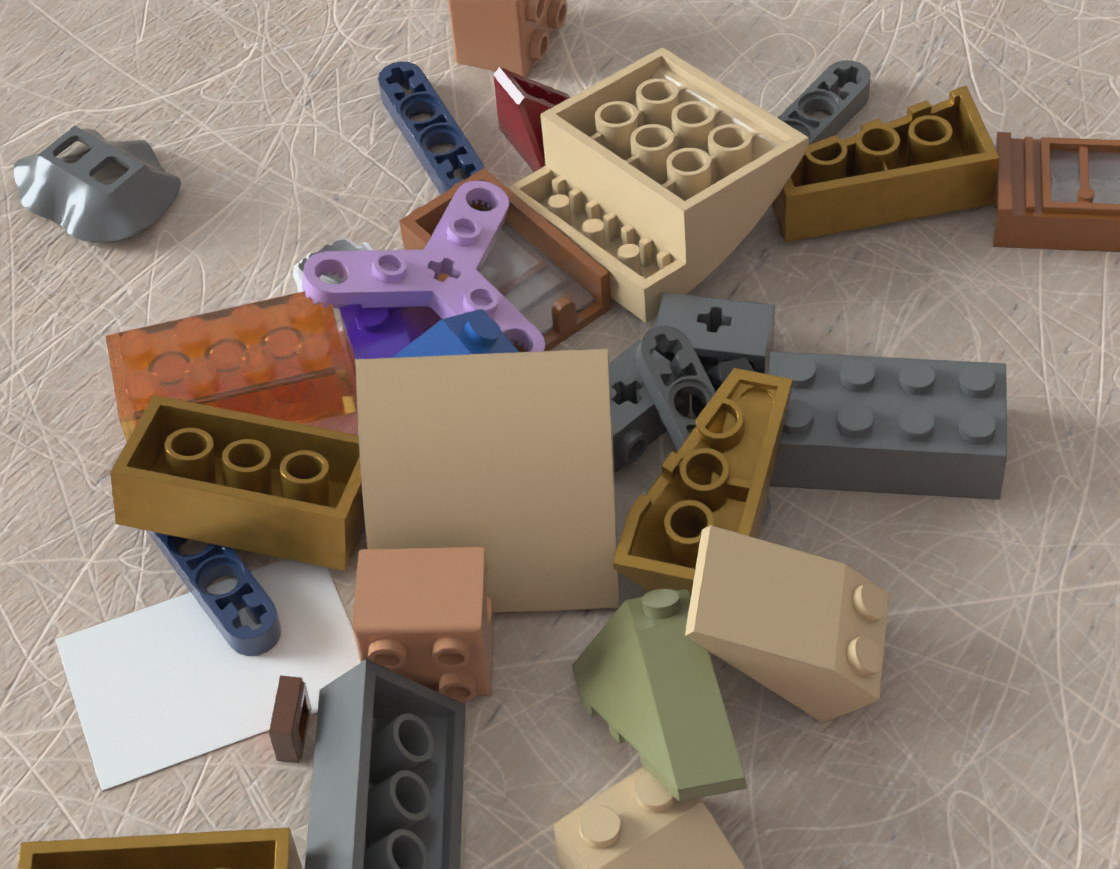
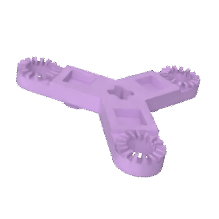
(408, 276)

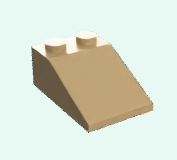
(790, 621)
(642, 828)

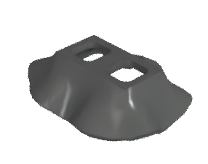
(83, 204)

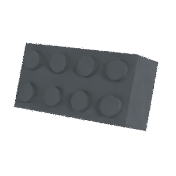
(892, 425)

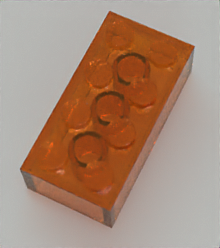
(253, 358)

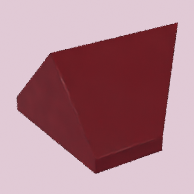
(520, 110)

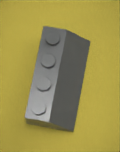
(386, 774)

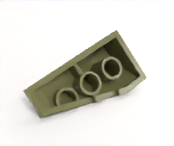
(661, 696)

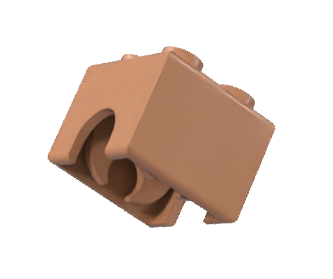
(504, 32)
(427, 617)

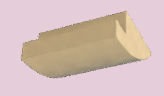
(659, 175)
(499, 460)

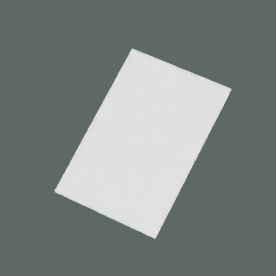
(173, 688)

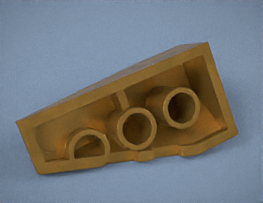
(712, 480)

